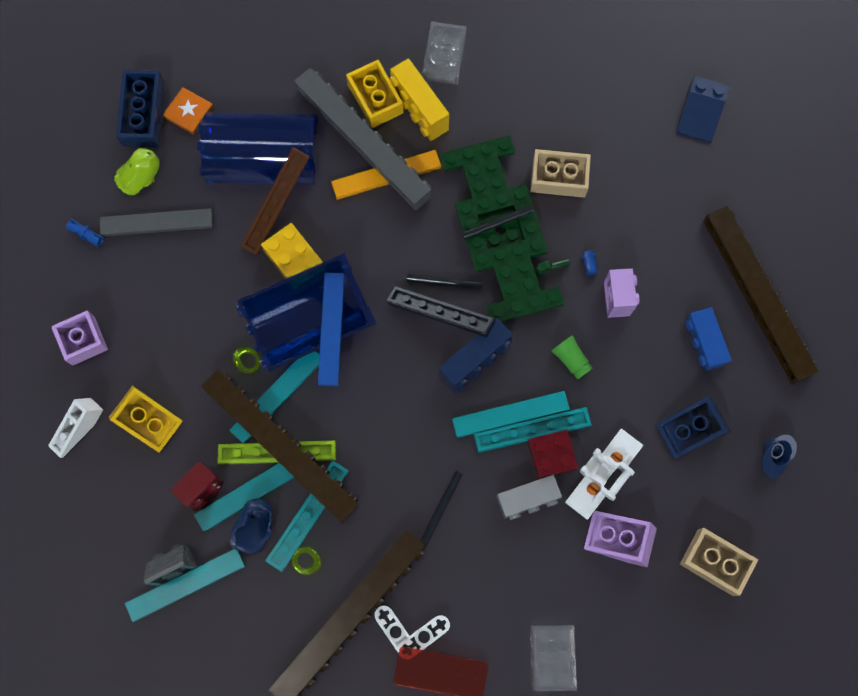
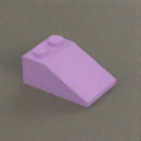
(621, 538)

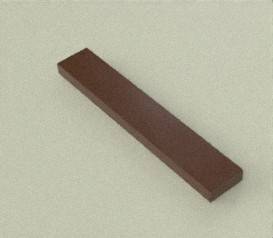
(275, 201)

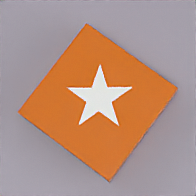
(187, 110)

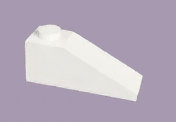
(74, 426)

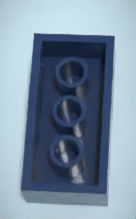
(140, 108)
(474, 357)

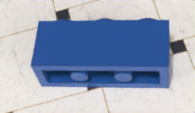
(707, 339)

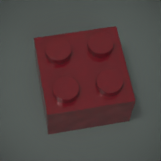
(552, 454)
(197, 486)

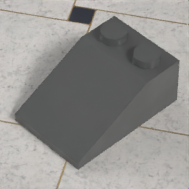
(169, 566)

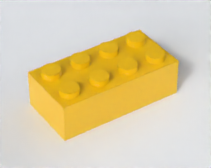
(419, 100)

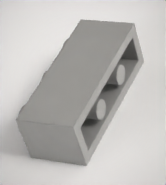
(529, 497)

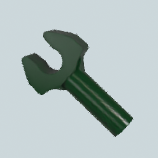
(546, 266)

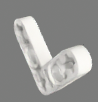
(405, 638)

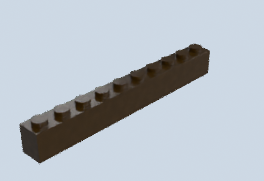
(760, 295)
(280, 446)
(349, 616)

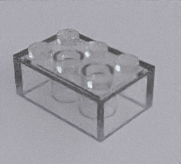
(444, 53)
(553, 658)

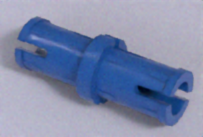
(85, 232)

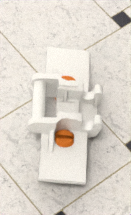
(598, 470)

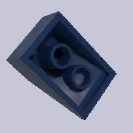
(702, 109)
(693, 427)

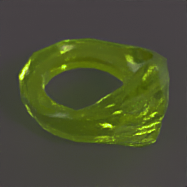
(237, 362)
(317, 562)

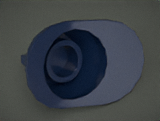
(778, 454)

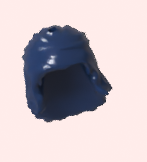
(251, 533)

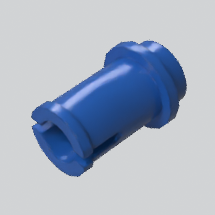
(590, 262)

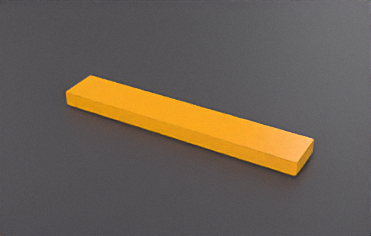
(373, 179)

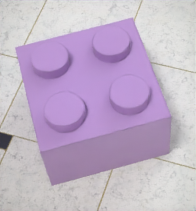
(620, 292)
(79, 338)

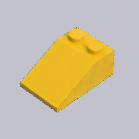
(145, 419)

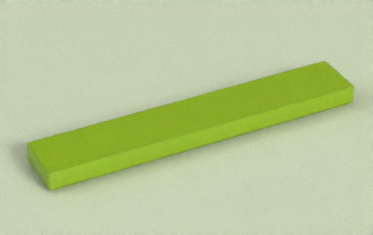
(254, 453)

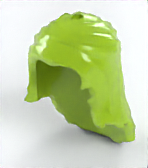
(137, 171)

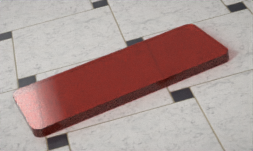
(440, 672)

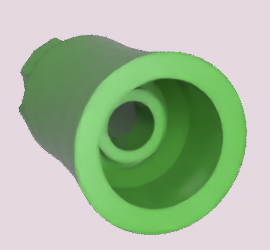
(572, 357)

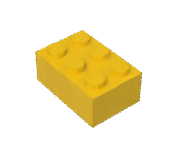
(374, 93)
(290, 252)

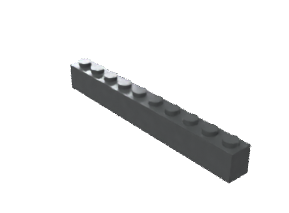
(363, 138)

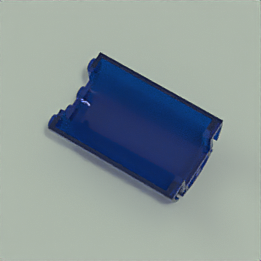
(254, 146)
(289, 313)

